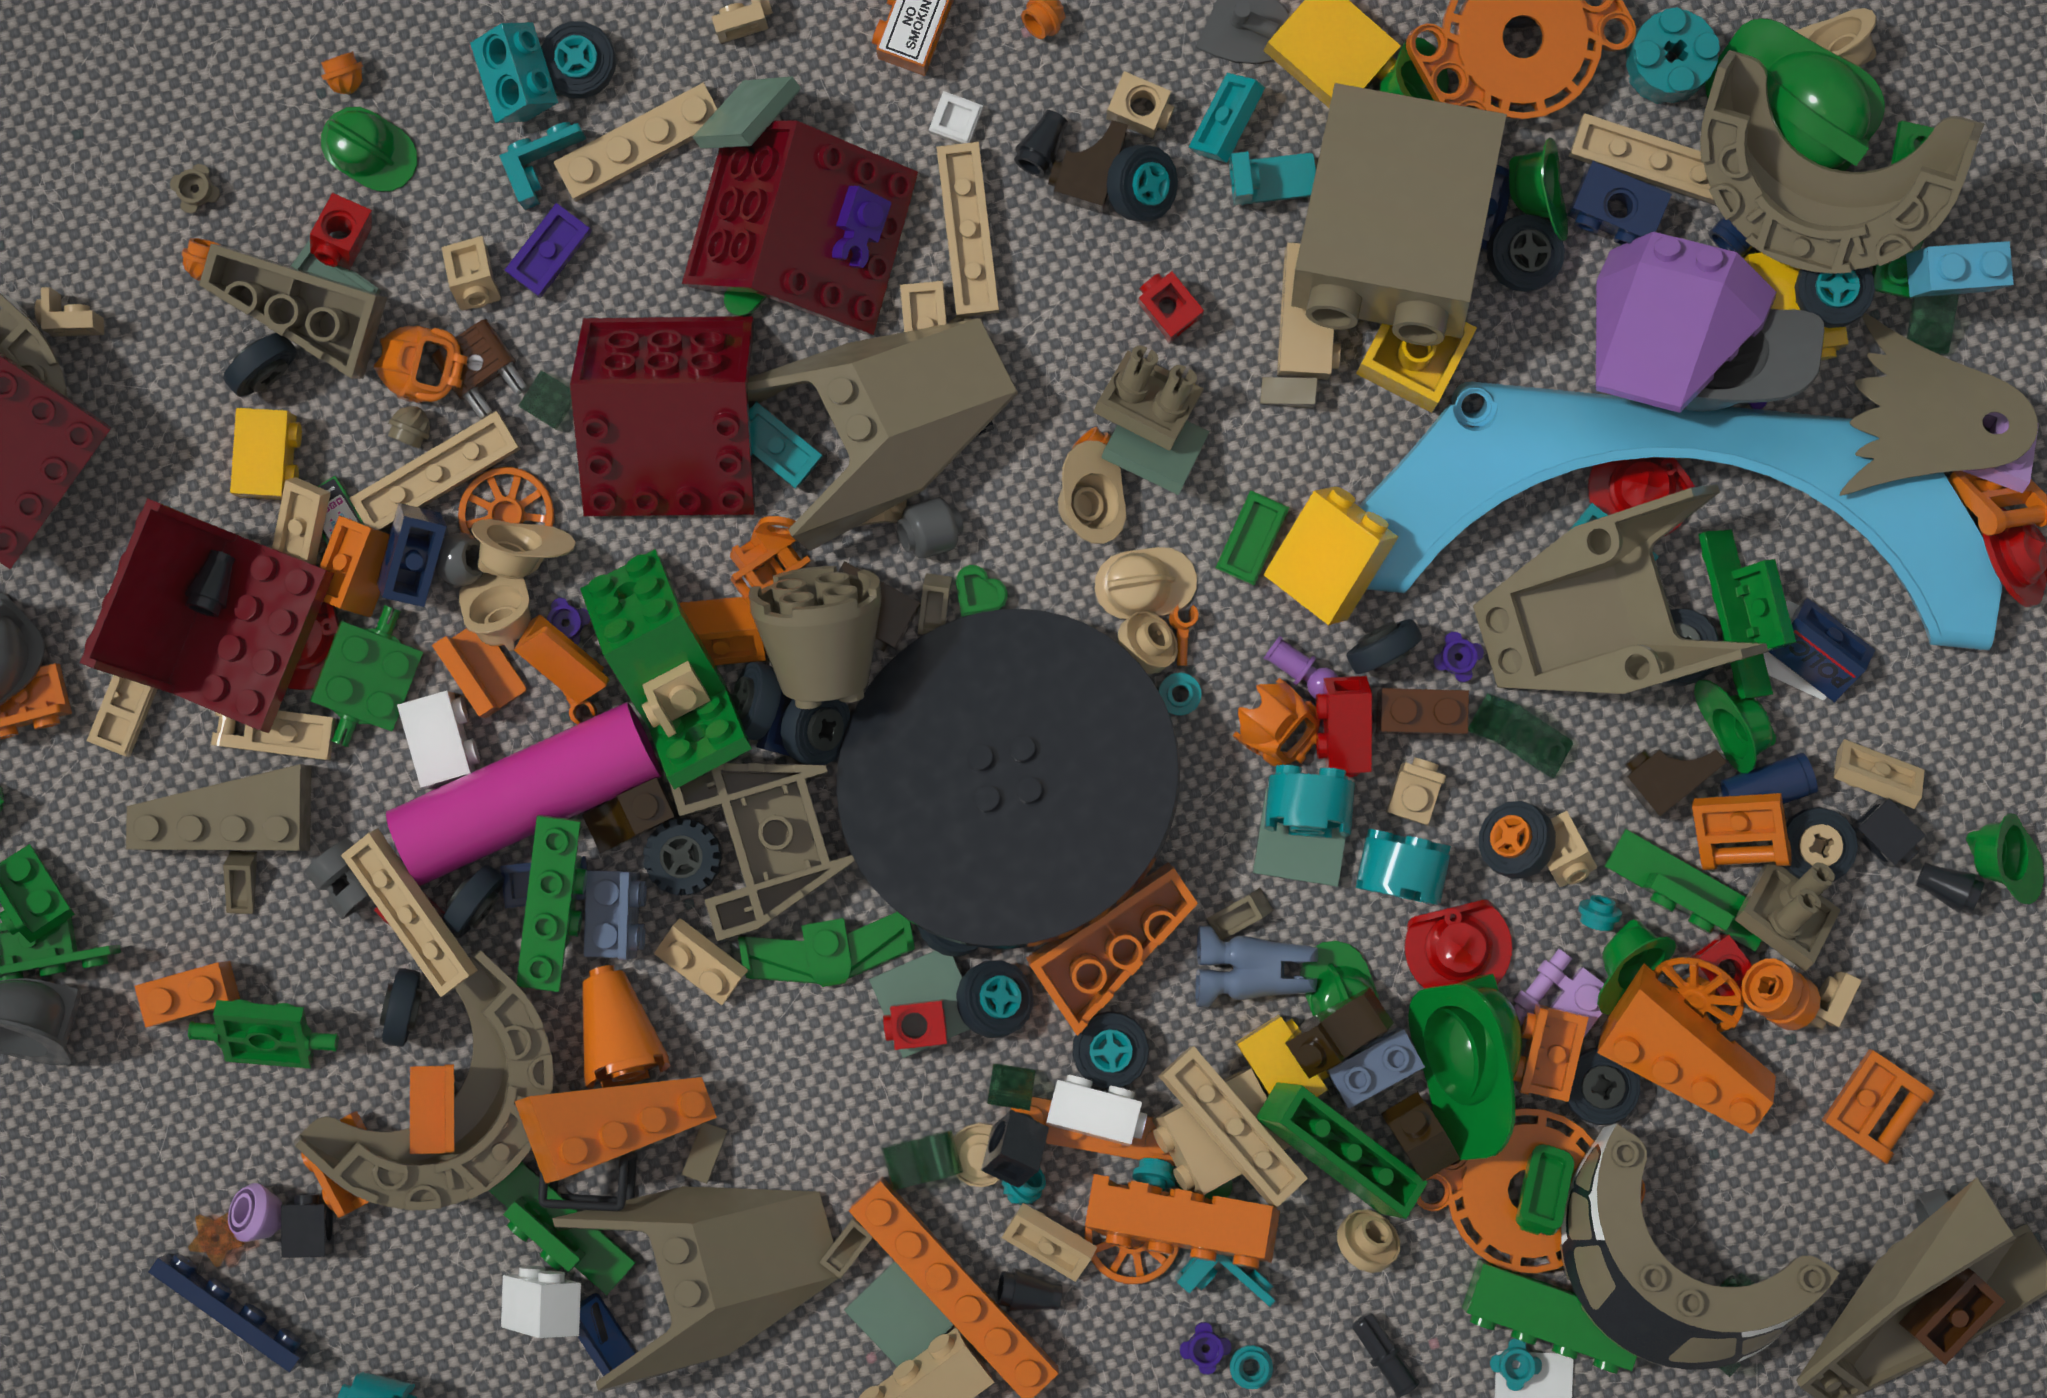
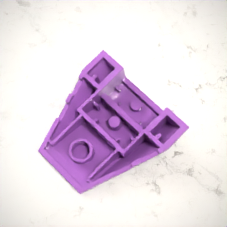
(1673, 317)

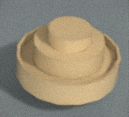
(1148, 641)
(971, 1147)
(1368, 1241)

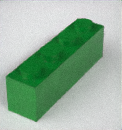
(1341, 1150)
(1541, 1312)

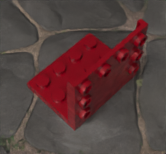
(776, 217)
(664, 416)
(41, 453)
(223, 662)

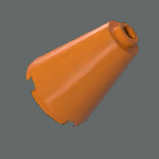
(617, 1032)

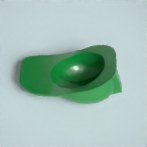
(1815, 96)
(1470, 1057)

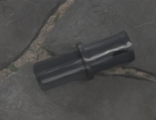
(1385, 1355)

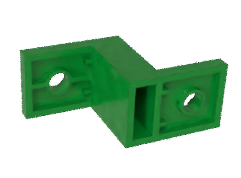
(649, 634)

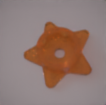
(203, 1242)

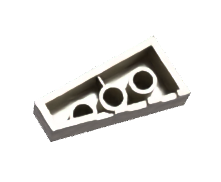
(311, 310)
(243, 814)

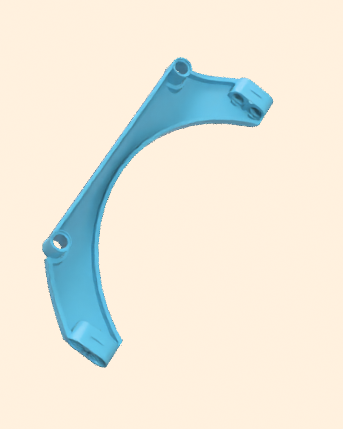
(1544, 433)

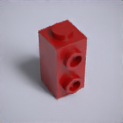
(1347, 724)

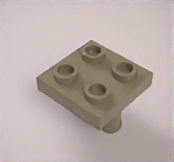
(1149, 398)
(1790, 911)

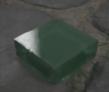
(547, 400)
(1011, 1087)

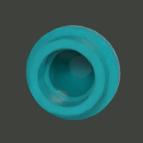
(1028, 1192)

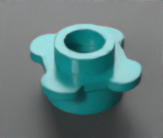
(1528, 1366)

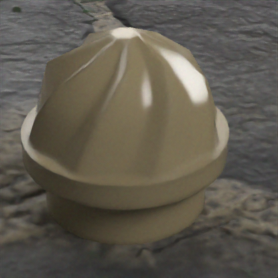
(410, 426)

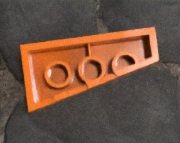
(1096, 961)
(1685, 1054)
(600, 1124)
(1182, 1221)

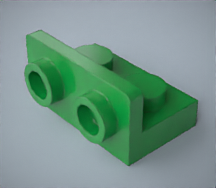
(30, 896)

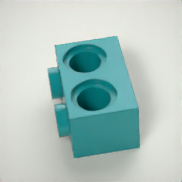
(514, 72)

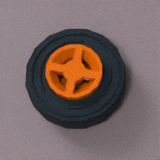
(1501, 837)

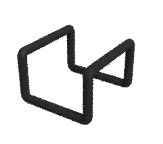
(626, 1191)

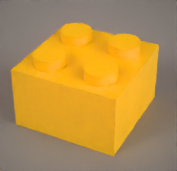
(1414, 370)

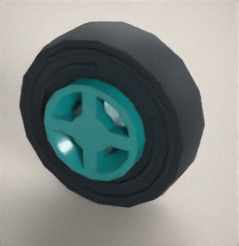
(566, 48)
(1153, 194)
(1850, 292)
(1007, 989)
(1111, 1063)

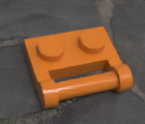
(1986, 498)
(1741, 820)
(1866, 1099)

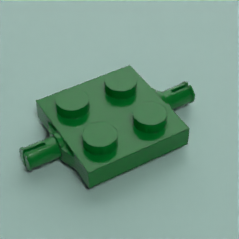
(366, 676)
(263, 1034)

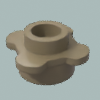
(196, 176)

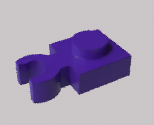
(863, 222)

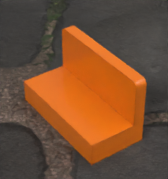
(356, 559)
(726, 629)
(561, 660)
(480, 672)
(432, 1109)

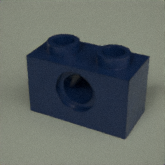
(1599, 185)
(411, 555)

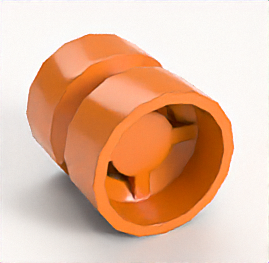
(1780, 994)

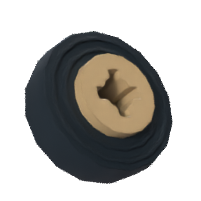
(1807, 849)

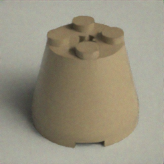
(819, 632)

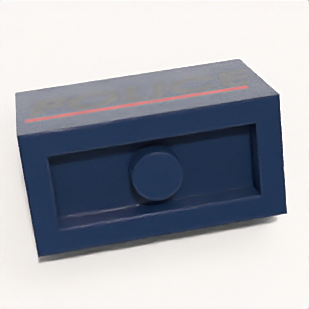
(1824, 651)

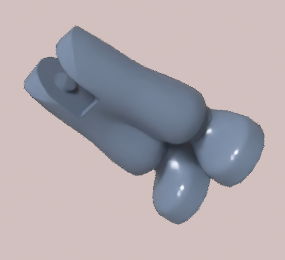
(1256, 969)

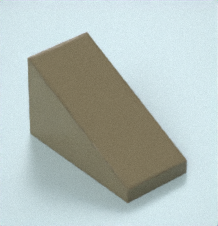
(1288, 391)
(934, 602)
(240, 881)
(1240, 914)
(704, 1152)
(846, 1248)

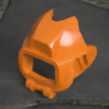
(402, 357)
(1272, 723)

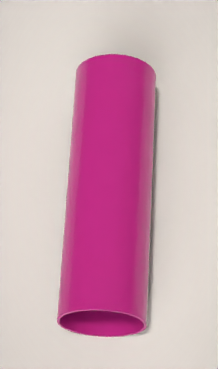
(504, 798)

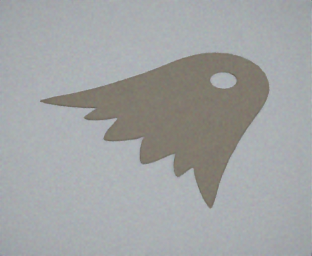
(1933, 415)

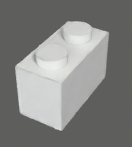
(438, 738)
(540, 1303)

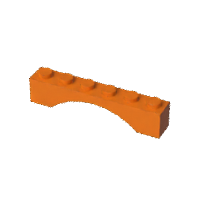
(953, 1290)

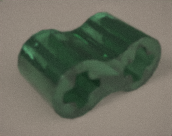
(922, 1160)

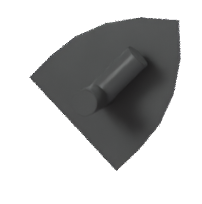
(1241, 29)

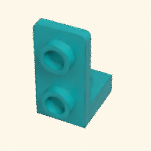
(524, 151)
(1270, 177)
(1200, 1273)

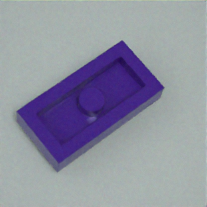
(548, 250)

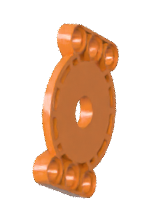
(1491, 72)
(1485, 1195)

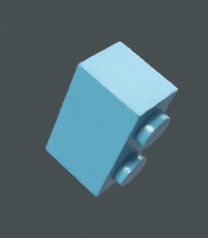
(1959, 269)

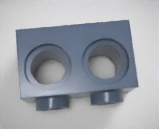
(1375, 1067)

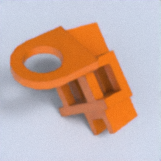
(763, 548)

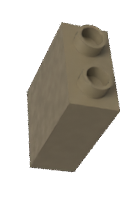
(1397, 214)

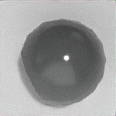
(459, 559)

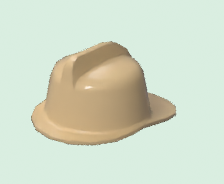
(1846, 35)
(1092, 494)
(518, 549)
(1145, 581)
(496, 609)

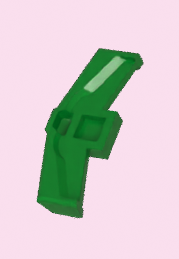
(827, 953)

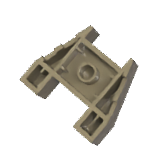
(772, 836)

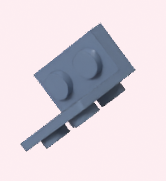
(613, 914)

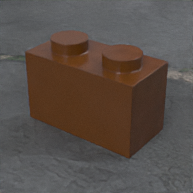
(1422, 711)
(1952, 1314)

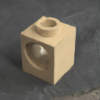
(1132, 88)

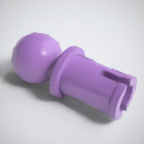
(1298, 666)

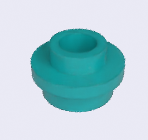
(1192, 687)
(1599, 913)
(1155, 1173)
(1255, 1380)

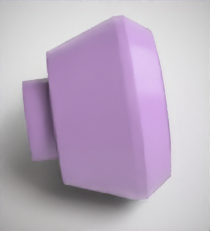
(254, 1213)

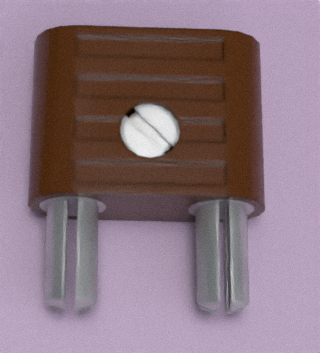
(486, 361)

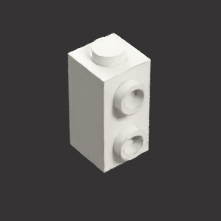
(1096, 1113)

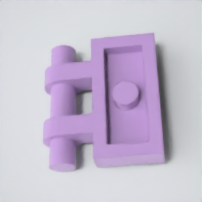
(1577, 994)

